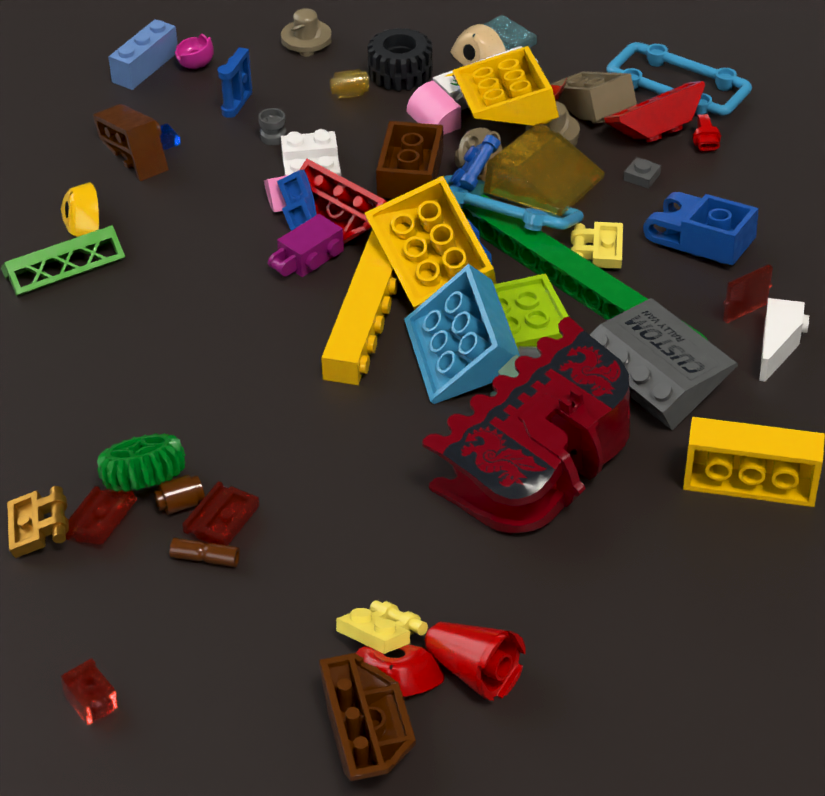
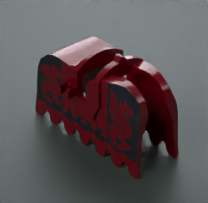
(532, 438)

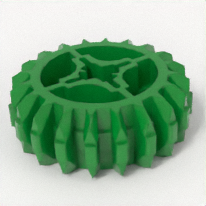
(141, 462)

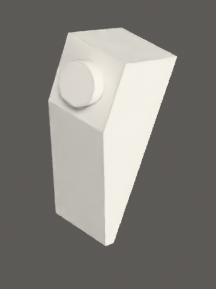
(781, 333)

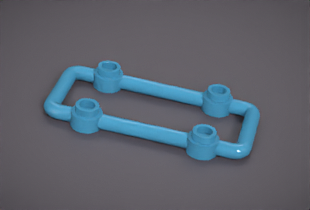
(657, 54)
(533, 217)

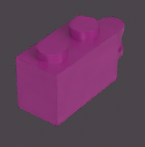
(307, 247)

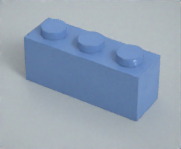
(143, 54)

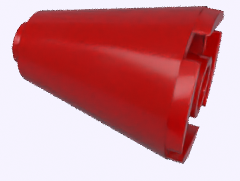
(478, 656)

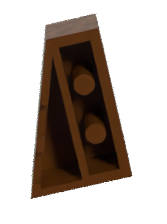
(134, 138)

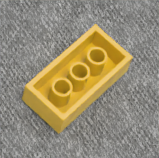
(754, 461)

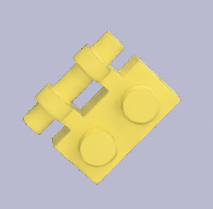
(606, 241)
(381, 626)

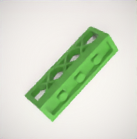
(58, 253)

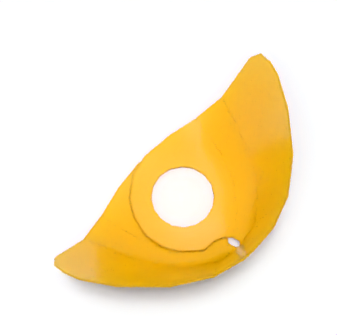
(83, 210)

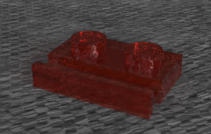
(221, 514)
(99, 515)

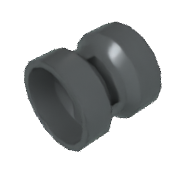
(272, 123)

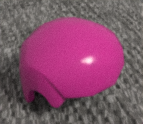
(195, 52)

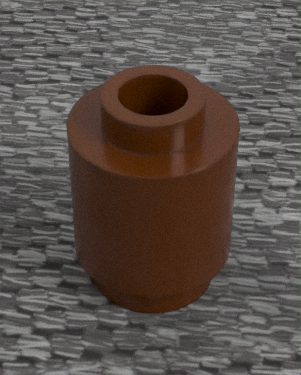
(179, 494)

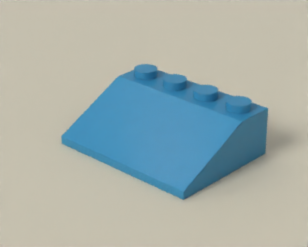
(460, 336)

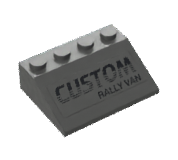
(665, 359)

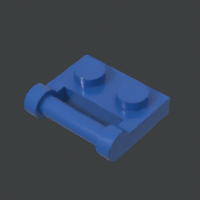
(235, 82)
(475, 160)

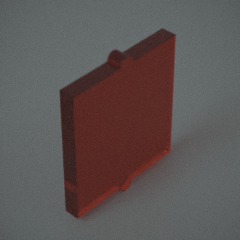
(747, 293)

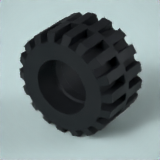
(400, 59)

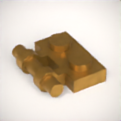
(27, 522)

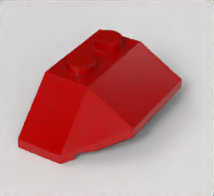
(659, 113)
(340, 200)

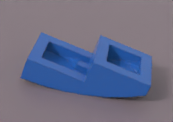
(298, 198)

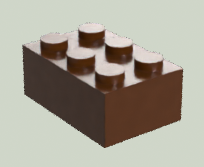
(408, 157)

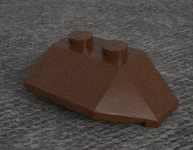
(365, 716)

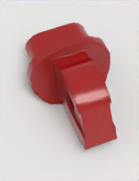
(706, 136)

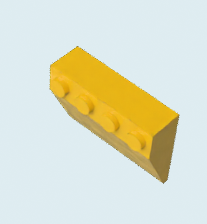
(508, 89)
(427, 239)

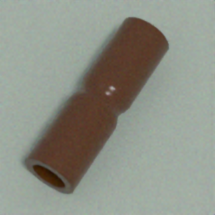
(200, 551)

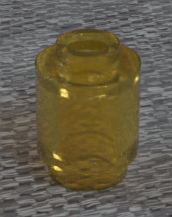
(349, 83)

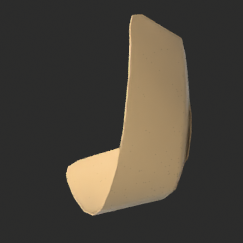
(485, 42)

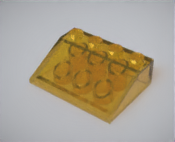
(541, 171)

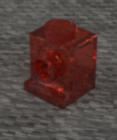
(89, 692)

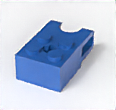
(704, 226)

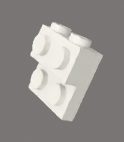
(316, 146)

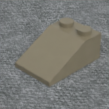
(597, 94)

